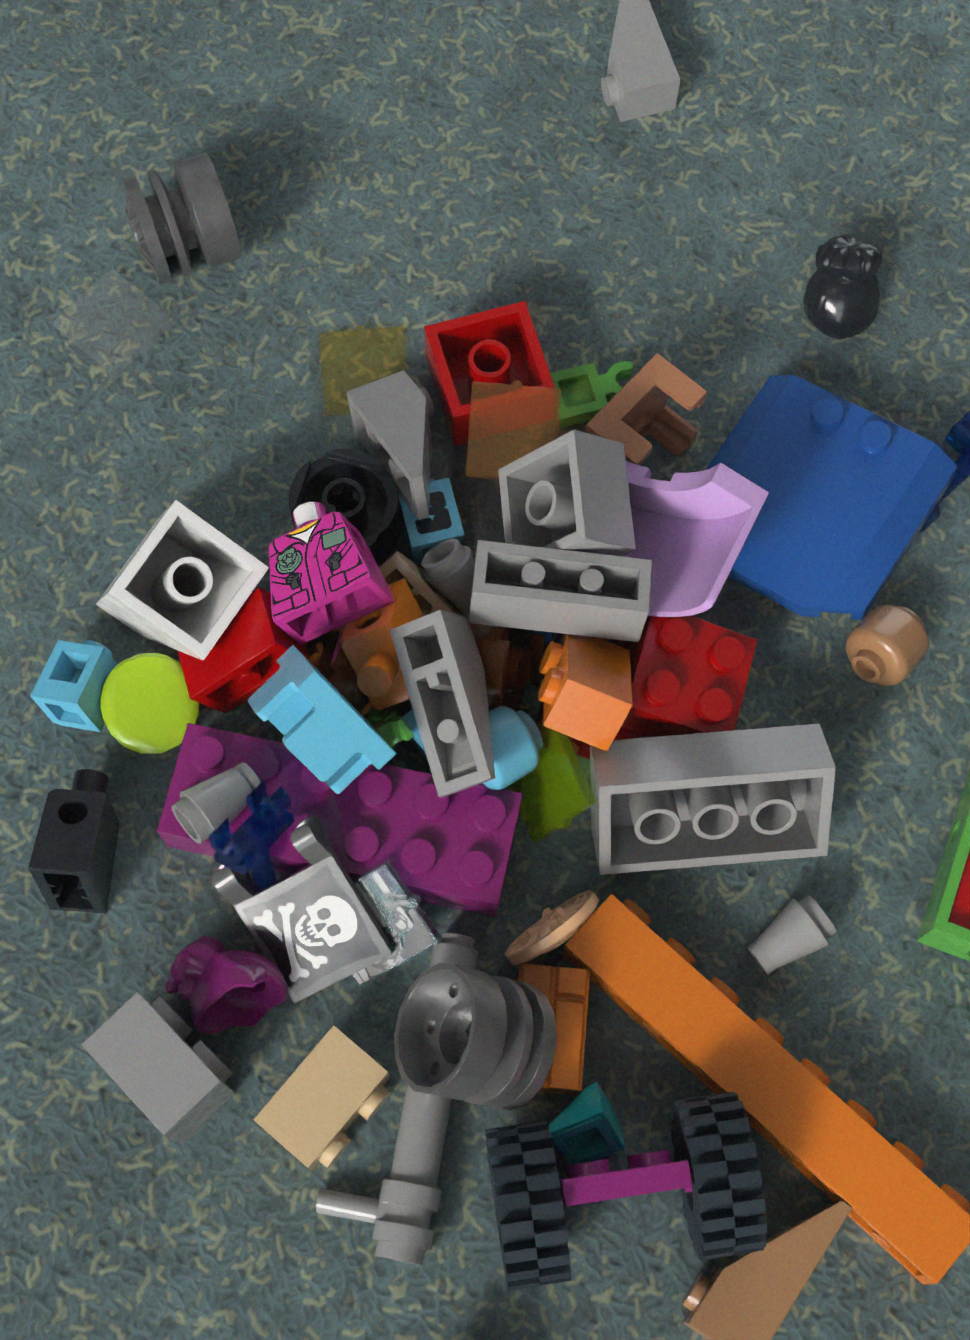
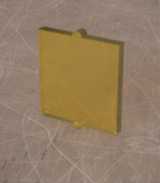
(357, 359)

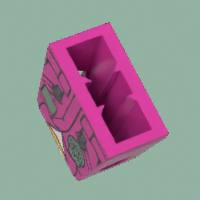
(322, 575)

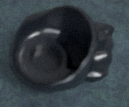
(844, 290)

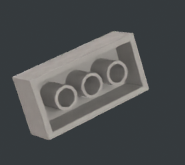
(711, 798)

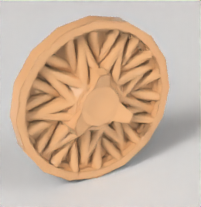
(553, 928)

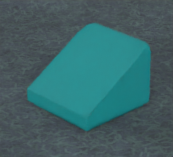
(587, 1128)

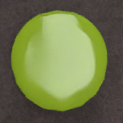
(147, 703)

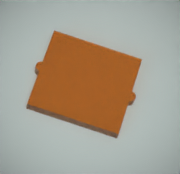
(508, 424)

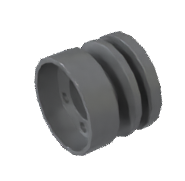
(182, 218)
(474, 1037)

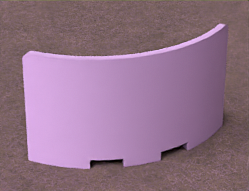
(690, 533)

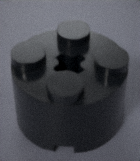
(357, 484)

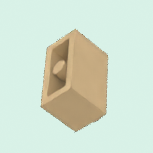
(324, 1100)

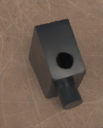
(76, 845)

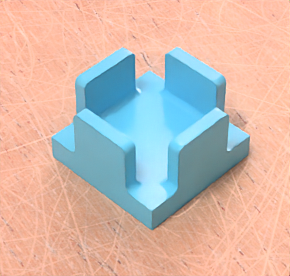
(319, 722)

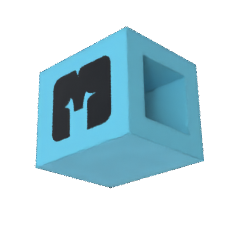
(441, 524)

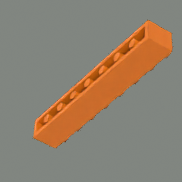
(781, 1097)

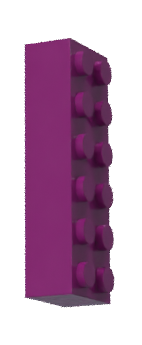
(441, 847)

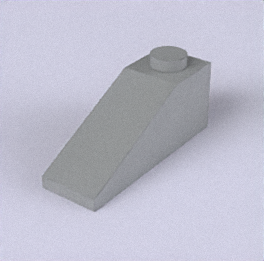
(640, 67)
(395, 428)
(447, 698)

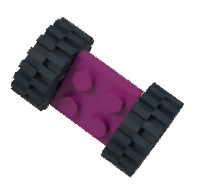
(710, 1167)

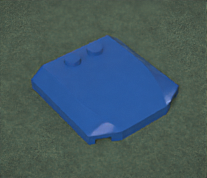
(839, 499)

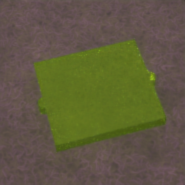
(555, 789)

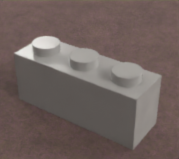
(560, 591)

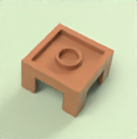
(642, 410)

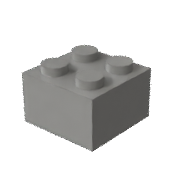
(569, 496)
(158, 1069)

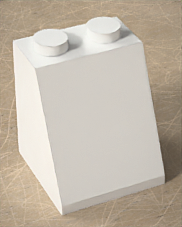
(183, 583)

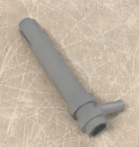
(411, 1191)

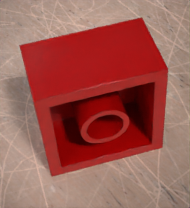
(482, 348)
(687, 677)

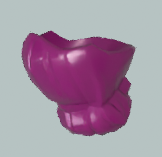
(225, 985)

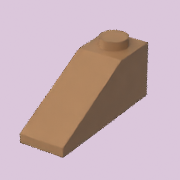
(758, 1288)

